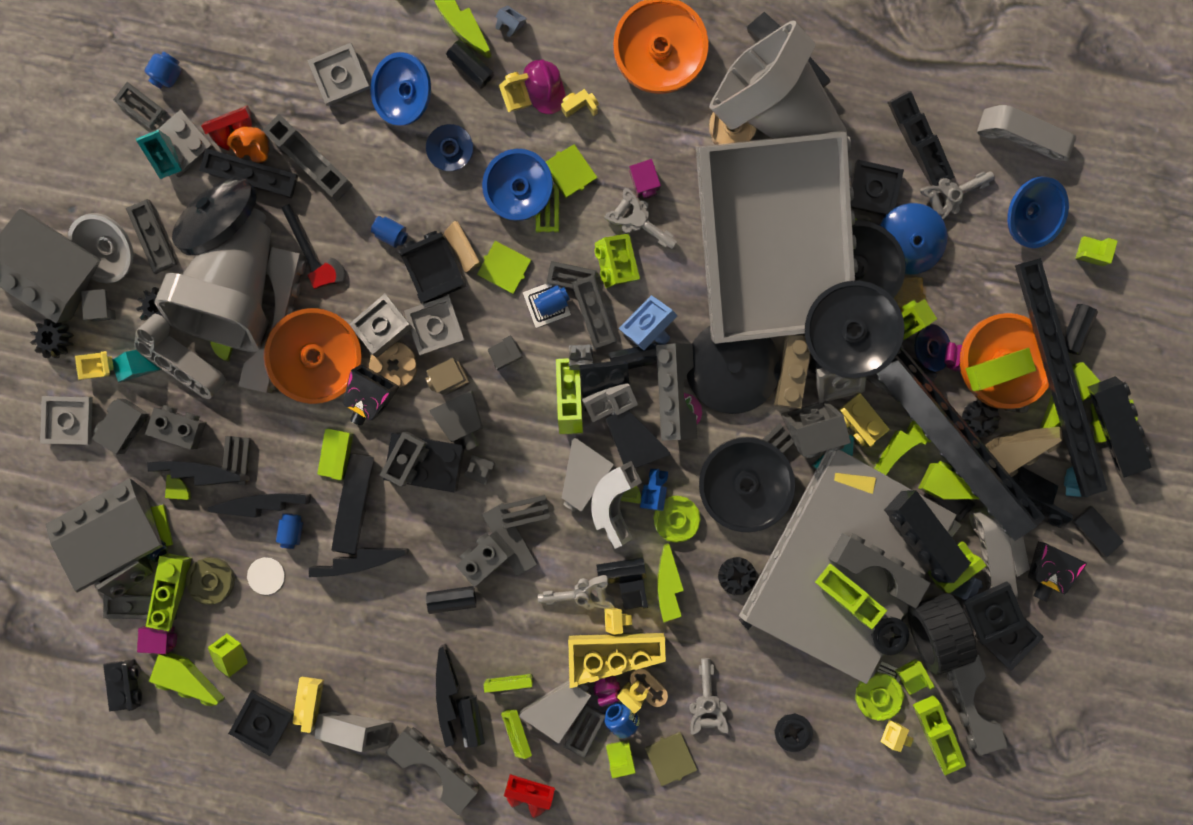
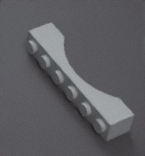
(284, 271)

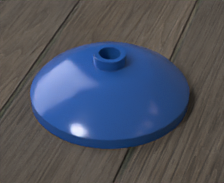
(391, 88)
(505, 175)
(1038, 212)
(917, 220)

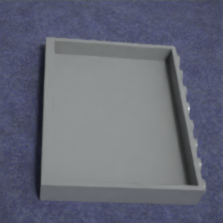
(774, 231)
(788, 599)

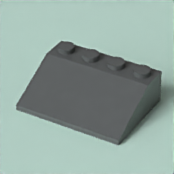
(44, 267)
(104, 534)

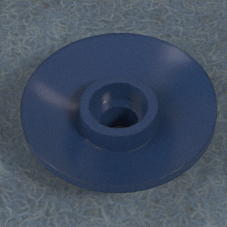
(447, 136)
(931, 347)

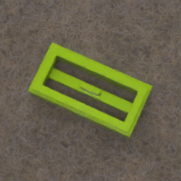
(547, 229)
(508, 683)
(516, 734)

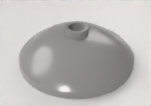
(106, 241)

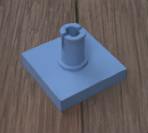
(649, 323)

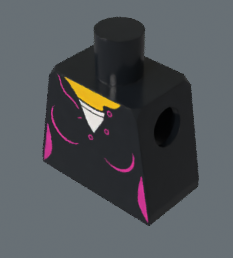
(367, 394)
(1053, 570)

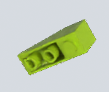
(1084, 378)
(944, 483)
(167, 590)
(181, 675)

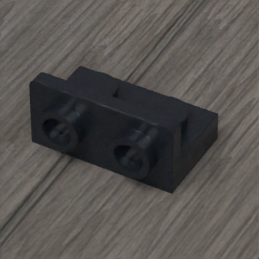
(122, 685)

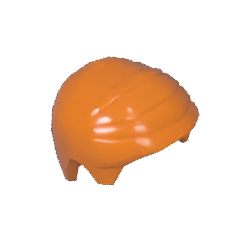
(250, 142)

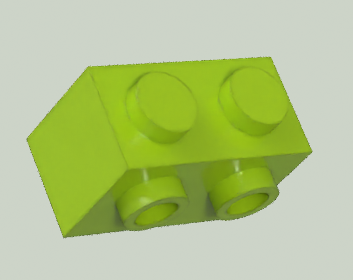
(916, 317)

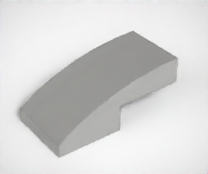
(615, 399)

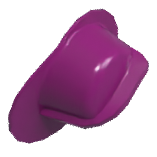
(544, 86)

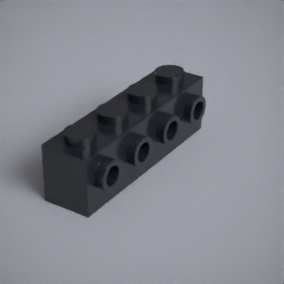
(1120, 426)
(927, 536)

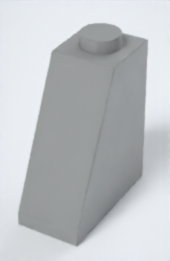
(583, 474)
(556, 709)
(352, 731)

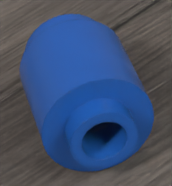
(389, 231)
(552, 301)
(289, 530)

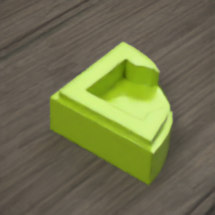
(222, 351)
(176, 489)
(632, 495)

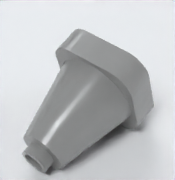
(777, 88)
(222, 290)

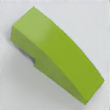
(463, 25)
(1000, 369)
(668, 584)
(850, 596)
(939, 734)

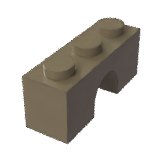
(794, 372)
(447, 377)

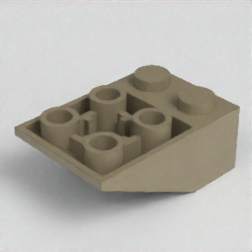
(1023, 447)

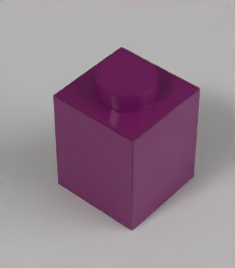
(645, 179)
(156, 640)

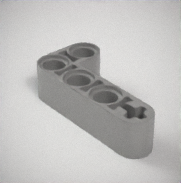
(1026, 131)
(156, 345)
(994, 549)

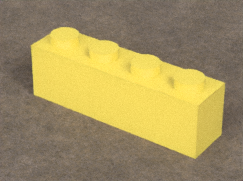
(611, 655)

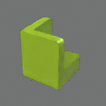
(1096, 251)
(227, 655)
(914, 676)
(620, 759)

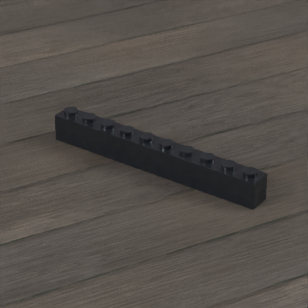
(960, 446)

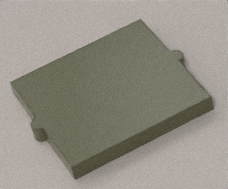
(670, 758)

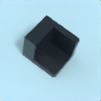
(633, 594)

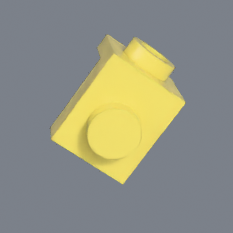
(515, 91)
(575, 102)
(93, 365)

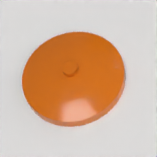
(660, 45)
(998, 337)
(311, 355)

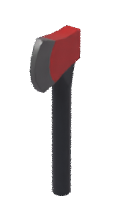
(320, 275)

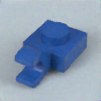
(654, 494)

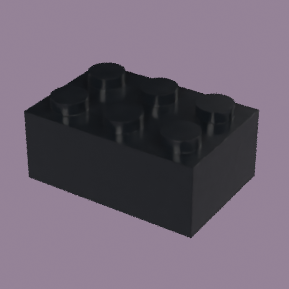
(440, 467)

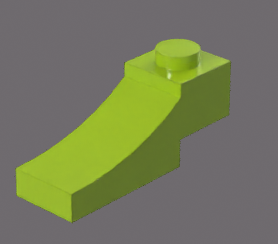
(899, 445)

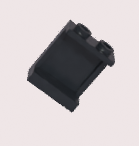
(432, 267)

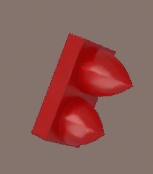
(219, 129)
(535, 794)

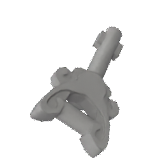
(953, 193)
(638, 219)
(582, 594)
(707, 703)

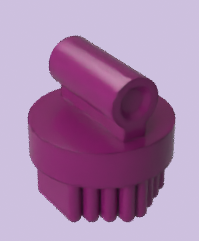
(952, 356)
(607, 690)

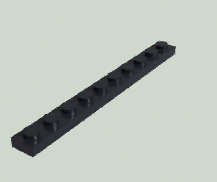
(1061, 377)

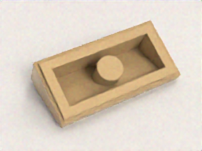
(461, 247)

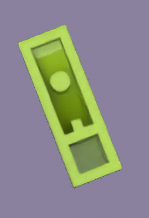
(568, 398)

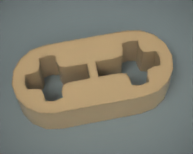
(652, 682)

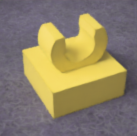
(616, 620)
(632, 698)
(896, 736)

